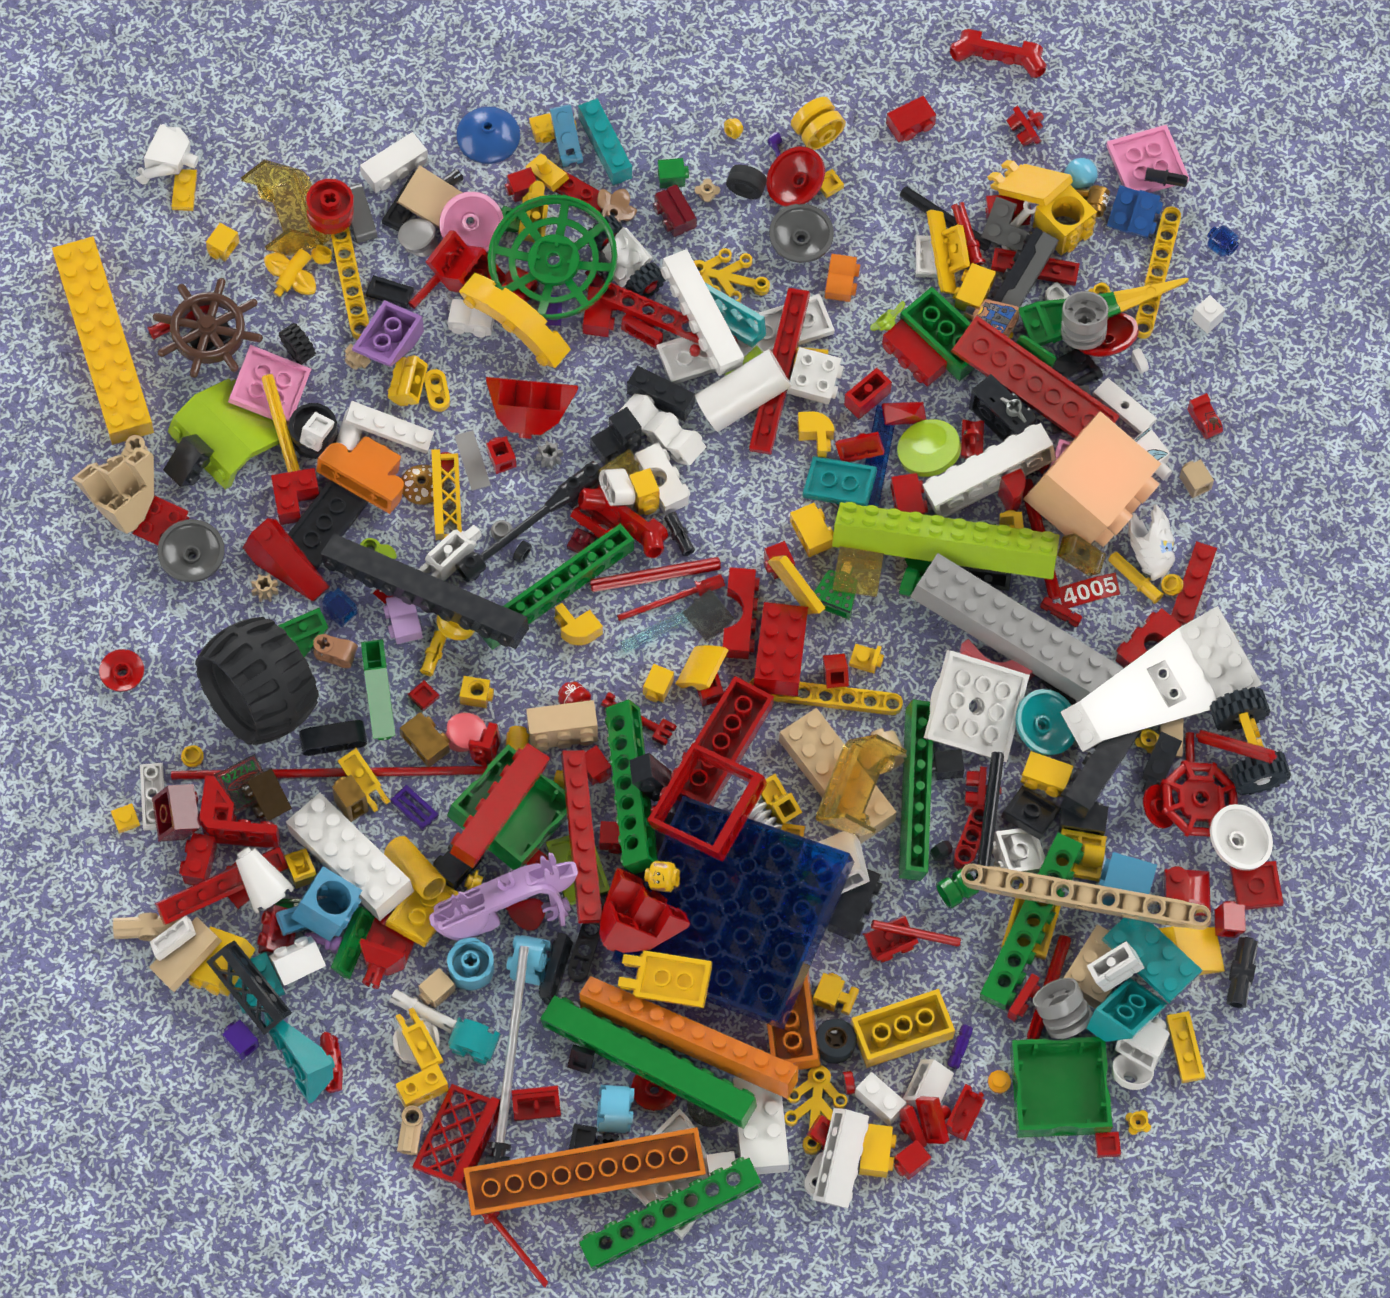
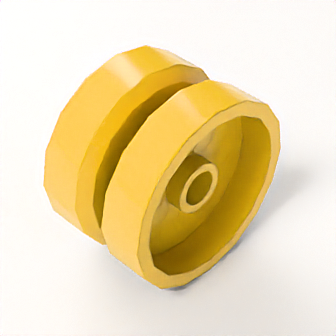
(818, 123)

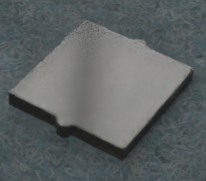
(708, 615)

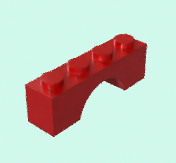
(741, 588)

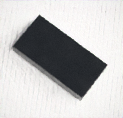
(390, 291)

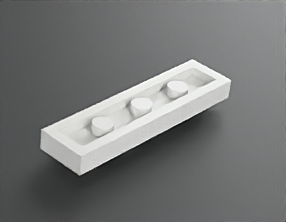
(389, 427)

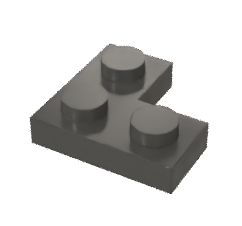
(999, 228)

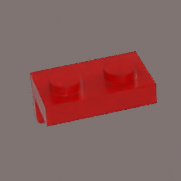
(885, 944)

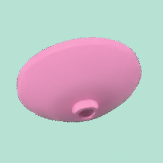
(475, 205)

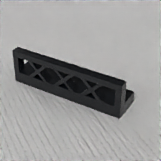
(256, 985)

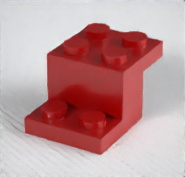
(457, 262)

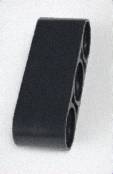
(333, 737)

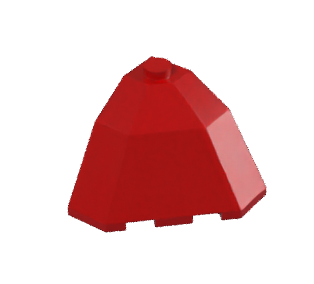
(529, 405)
(637, 918)

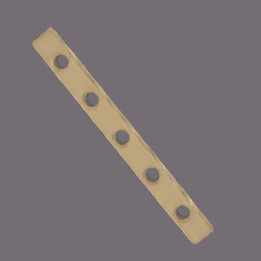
(1086, 896)

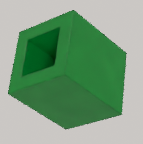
(672, 172)

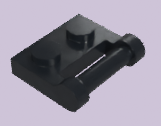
(1076, 362)

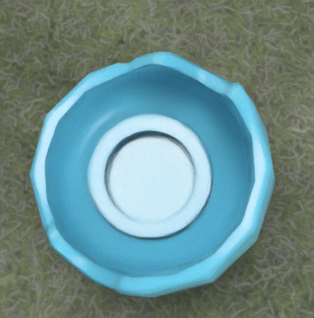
(1083, 173)

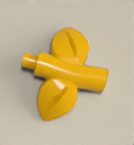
(291, 272)

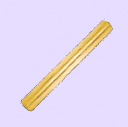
(280, 423)

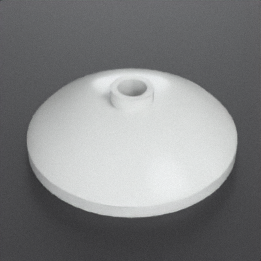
(1248, 832)

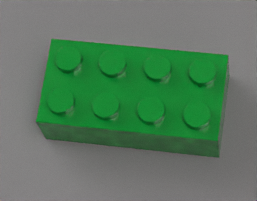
(940, 327)

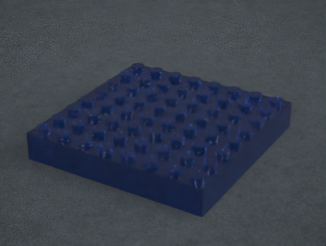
(752, 912)

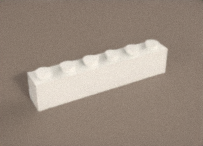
(702, 312)

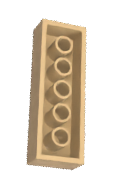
(816, 751)

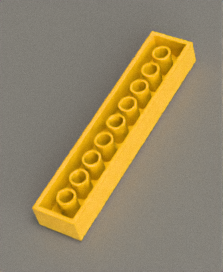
(102, 340)

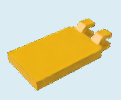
(1029, 182)
(668, 978)

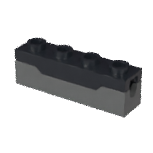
(1026, 269)

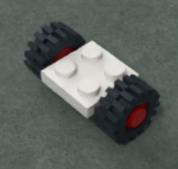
(633, 261)

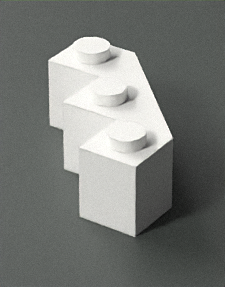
(665, 430)

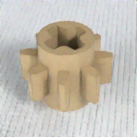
(355, 359)
(262, 582)

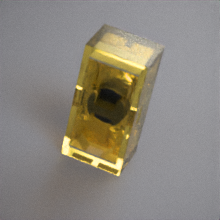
(1081, 554)

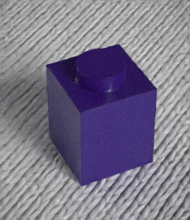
(240, 1039)

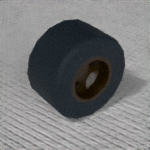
(832, 1033)

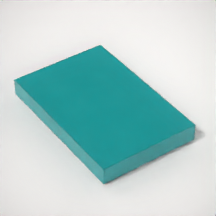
(839, 481)

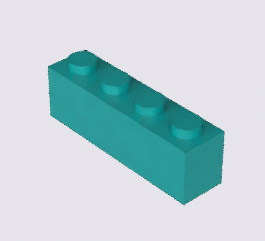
(605, 141)

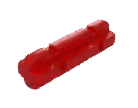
(1060, 611)

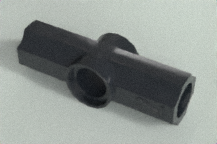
(1242, 972)

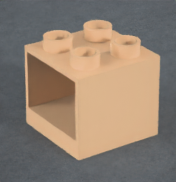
(1095, 483)

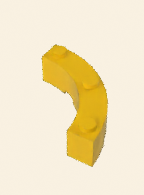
(516, 318)

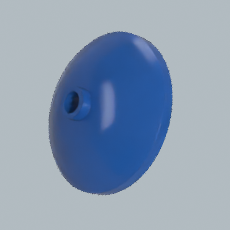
(492, 144)

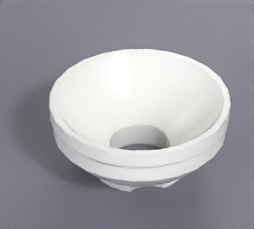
(1124, 1066)

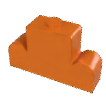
(365, 471)

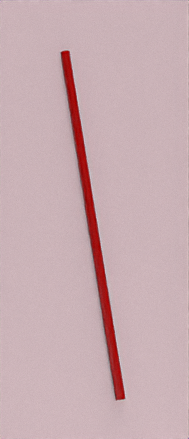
(339, 772)

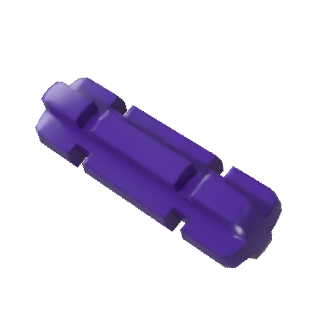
(960, 1046)

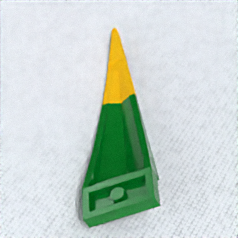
(1044, 318)

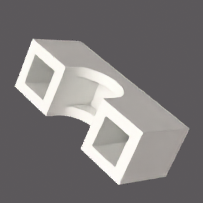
(672, 493)

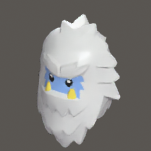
(1153, 548)

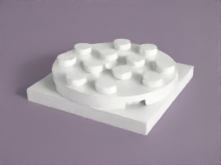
(997, 698)

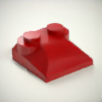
(1188, 886)

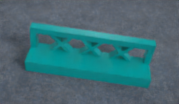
(741, 324)

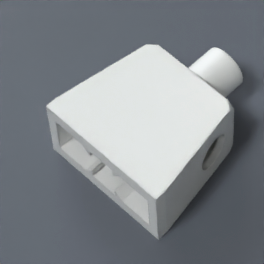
(1146, 1045)

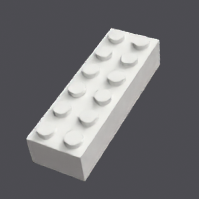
(982, 473)
(350, 855)

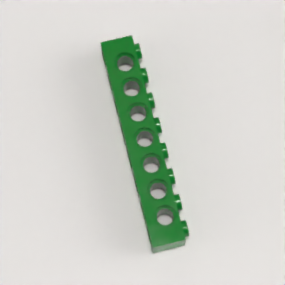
(571, 576)
(632, 805)
(1002, 996)
(684, 1215)

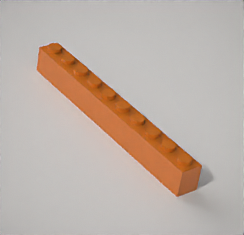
(689, 1037)

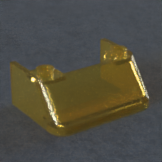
(288, 192)
(854, 782)

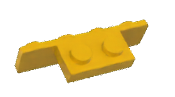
(948, 249)

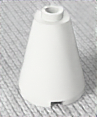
(261, 879)

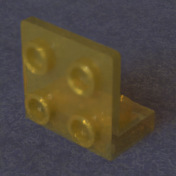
(858, 571)

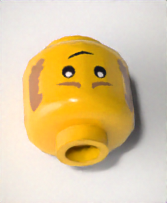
(662, 876)

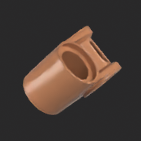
(336, 650)

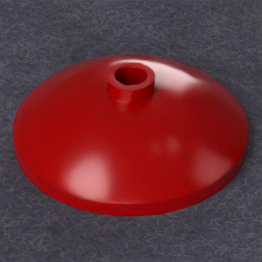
(790, 170)
(1120, 335)

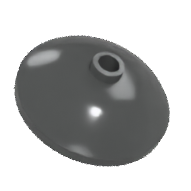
(801, 222)
(186, 539)

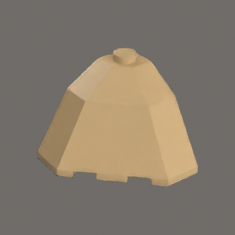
(120, 488)

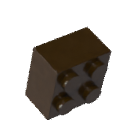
(265, 794)

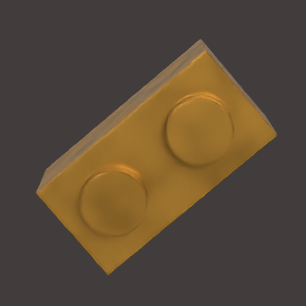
(425, 739)
(350, 798)

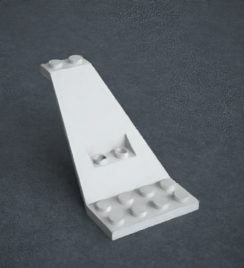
(1200, 662)

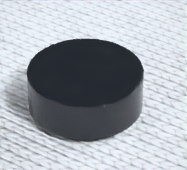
(522, 551)

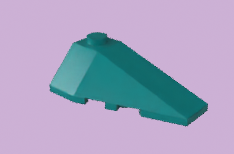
(307, 1058)

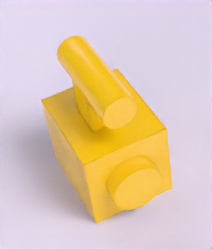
(830, 993)

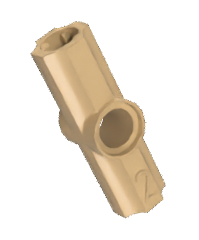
(144, 927)

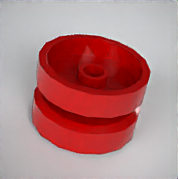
(330, 206)

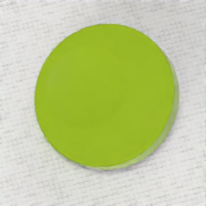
(929, 447)

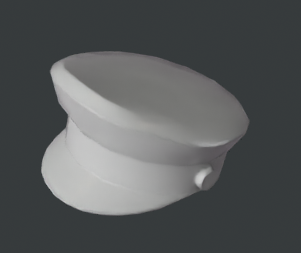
(418, 237)

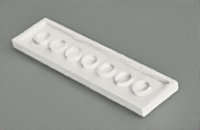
(682, 366)

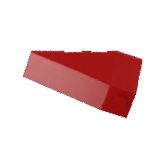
(279, 555)

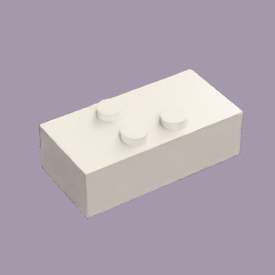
(765, 1133)

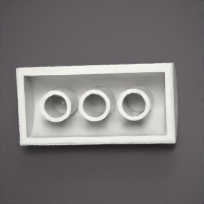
(742, 390)

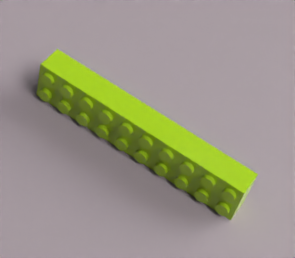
(956, 539)

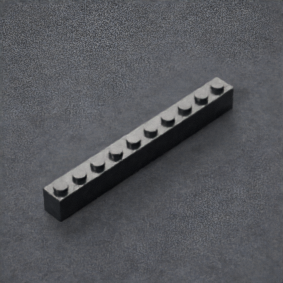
(425, 591)

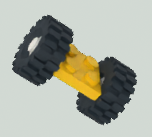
(1244, 711)

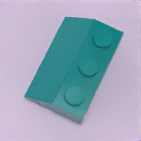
(1125, 1012)

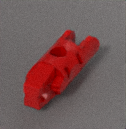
(331, 1047)

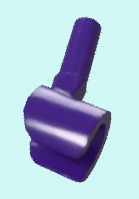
(773, 141)

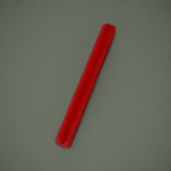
(1236, 746)
(1053, 974)

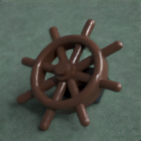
(210, 337)

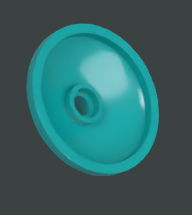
(1044, 708)

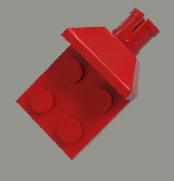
(384, 952)

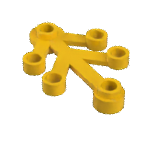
(725, 276)
(815, 1103)

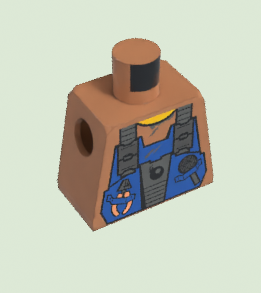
(997, 314)

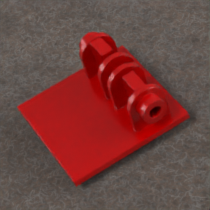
(159, 518)

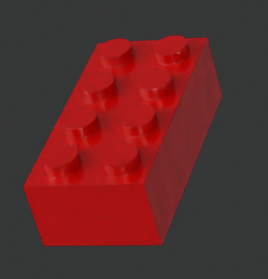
(780, 648)

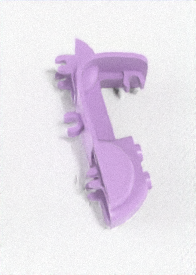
(476, 909)

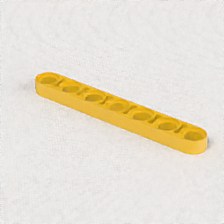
(1161, 263)
(348, 282)
(836, 700)

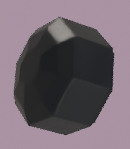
(941, 851)

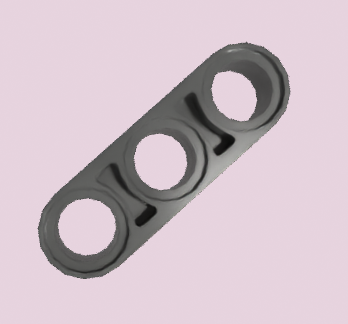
(362, 223)

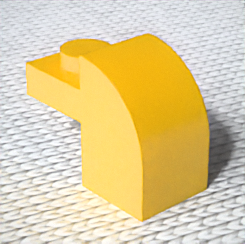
(816, 427)
(579, 630)
(778, 801)

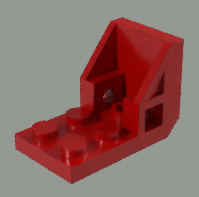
(219, 820)

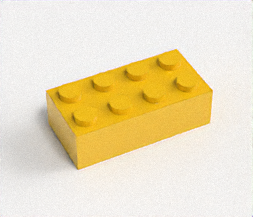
(902, 1028)

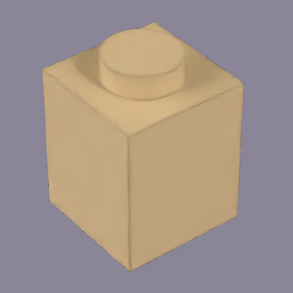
(1196, 478)

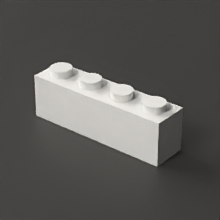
(841, 1158)

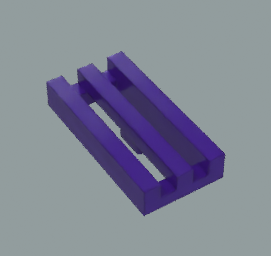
(427, 820)

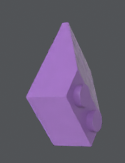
(390, 334)

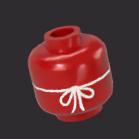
(573, 692)

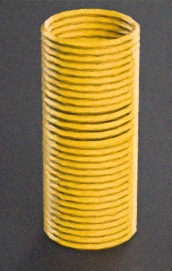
(416, 867)

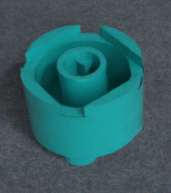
(474, 1040)

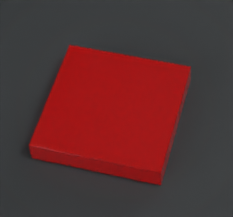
(1258, 886)

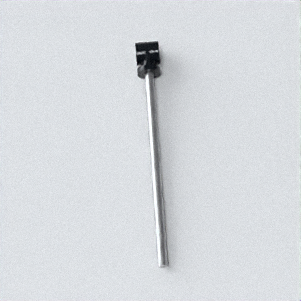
(499, 1147)

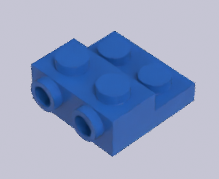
(1135, 212)

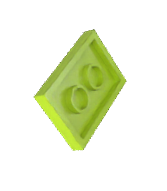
(561, 849)

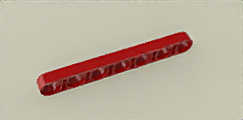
(655, 318)

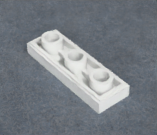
(1116, 398)
(151, 783)

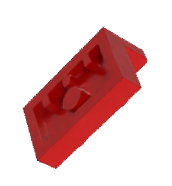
(485, 750)
(271, 934)

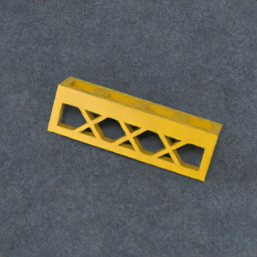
(437, 493)

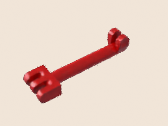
(658, 729)

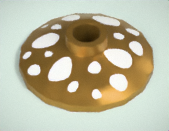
(416, 492)

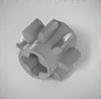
(552, 460)

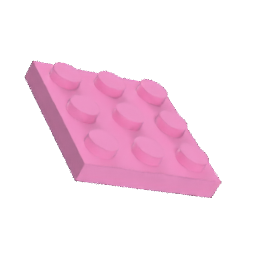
(1145, 149)
(288, 376)

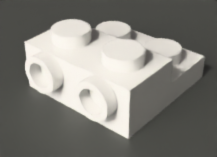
(1017, 851)

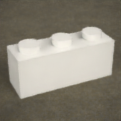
(394, 162)

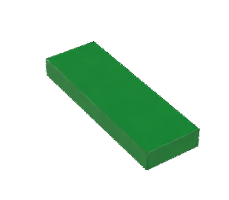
(350, 946)

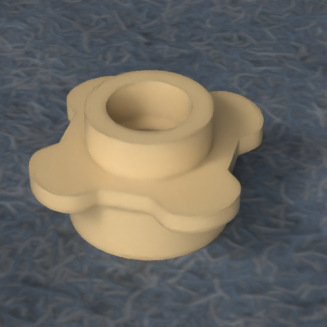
(707, 196)

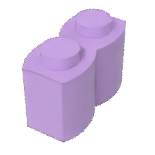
(404, 620)

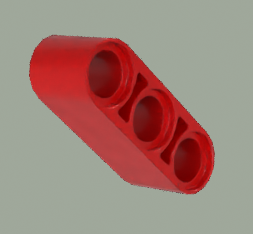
(968, 847)

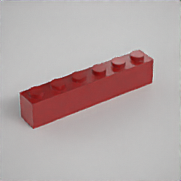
(499, 805)

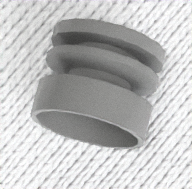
(1084, 320)
(1062, 1008)

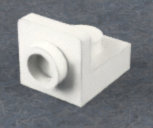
(315, 431)

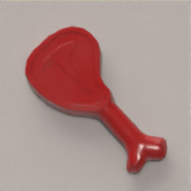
(527, 914)

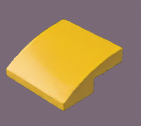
(701, 667)

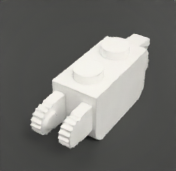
(450, 551)

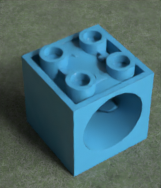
(1127, 874)
(316, 919)

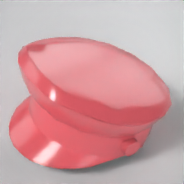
(463, 728)

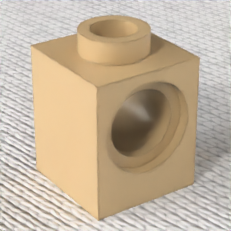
(436, 988)

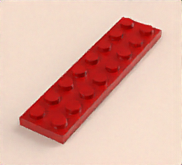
(1029, 378)

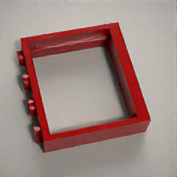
(737, 818)

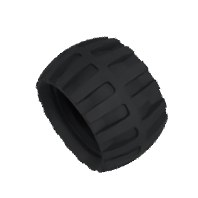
(257, 680)

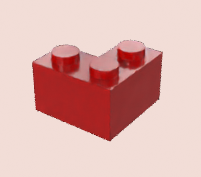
(292, 488)

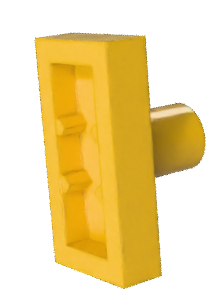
(547, 172)

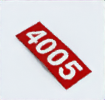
(1089, 590)

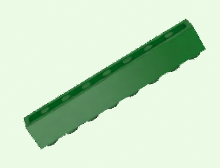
(916, 793)

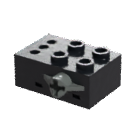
(1000, 408)

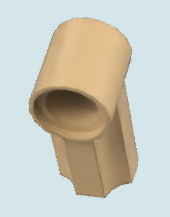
(410, 1132)

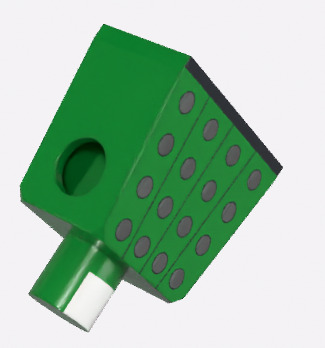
(834, 601)

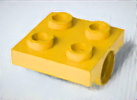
(1093, 858)

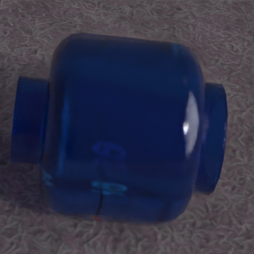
(1222, 240)

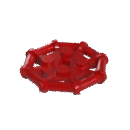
(1189, 791)

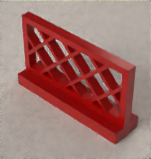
(478, 1138)

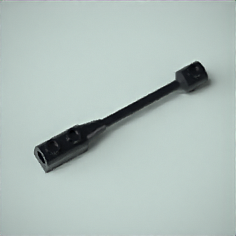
(566, 494)

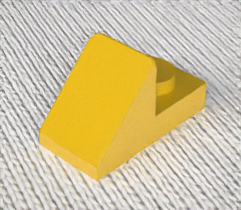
(300, 867)

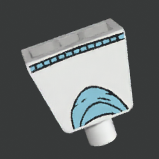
(1157, 449)

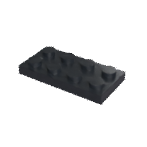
(329, 513)

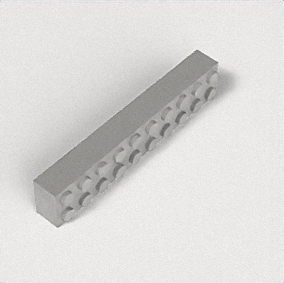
(1012, 629)

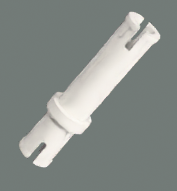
(423, 1011)

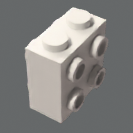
(815, 376)

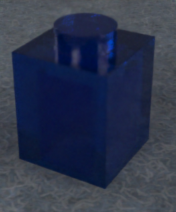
(339, 606)

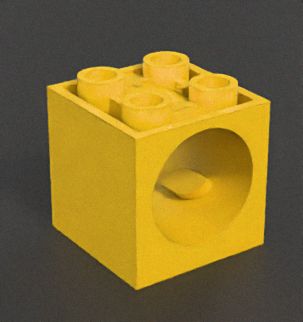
(1068, 204)

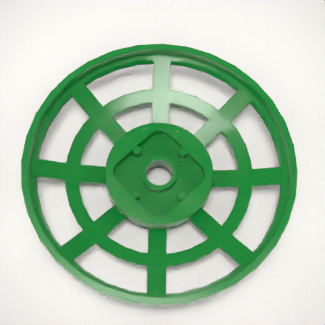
(555, 245)

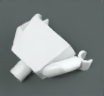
(167, 154)

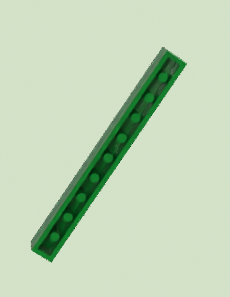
(649, 1061)

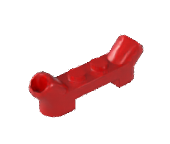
(1027, 56)
(649, 534)

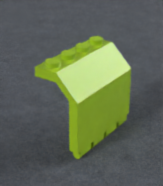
(226, 428)

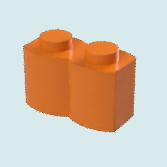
(841, 278)

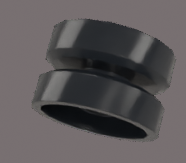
(300, 418)

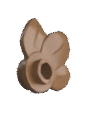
(616, 203)

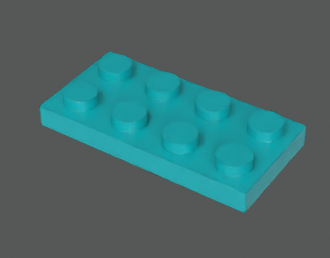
(1165, 965)

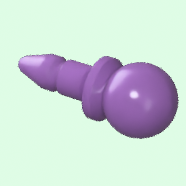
(333, 945)

